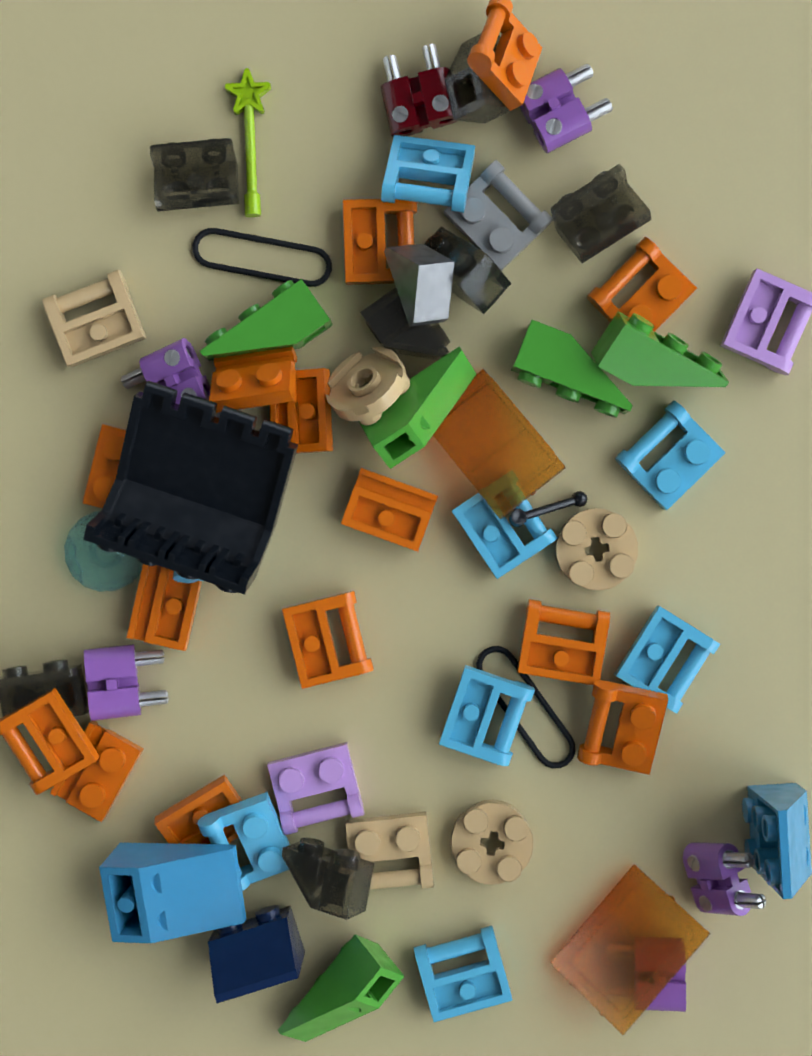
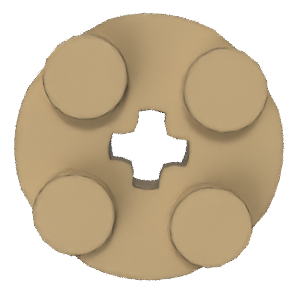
(385, 381)
(616, 562)
(503, 863)

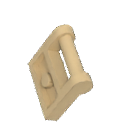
(99, 330)
(393, 839)

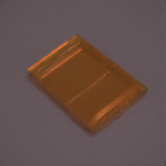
(496, 446)

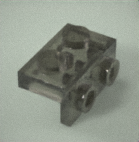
(195, 174)
(599, 214)
(21, 687)

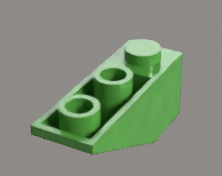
(283, 322)
(649, 359)
(561, 362)
(421, 409)
(348, 989)

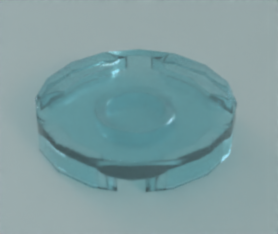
(96, 567)

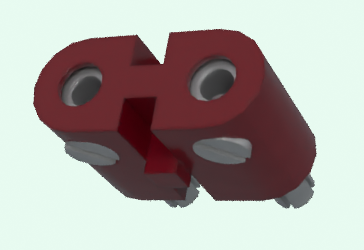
(419, 100)

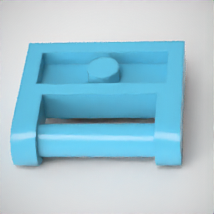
(428, 162)
(680, 465)
(496, 537)
(657, 650)
(473, 711)
(258, 832)
(468, 986)

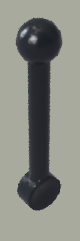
(519, 517)

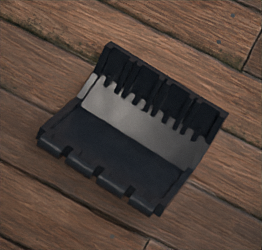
(196, 489)

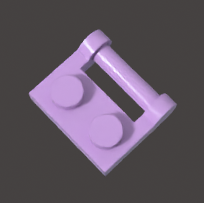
(758, 317)
(311, 775)

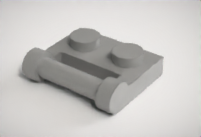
(488, 226)

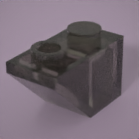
(467, 93)
(475, 274)
(391, 329)
(329, 878)

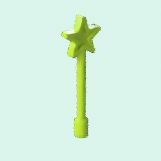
(247, 100)

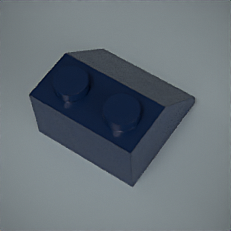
(255, 953)

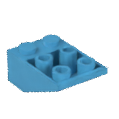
(779, 835)
(171, 890)

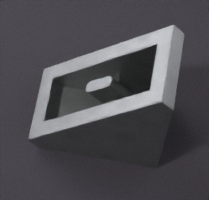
(422, 282)

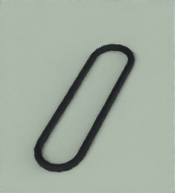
(321, 252)
(544, 703)

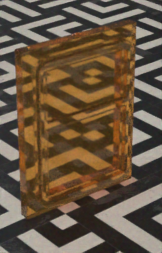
(629, 949)

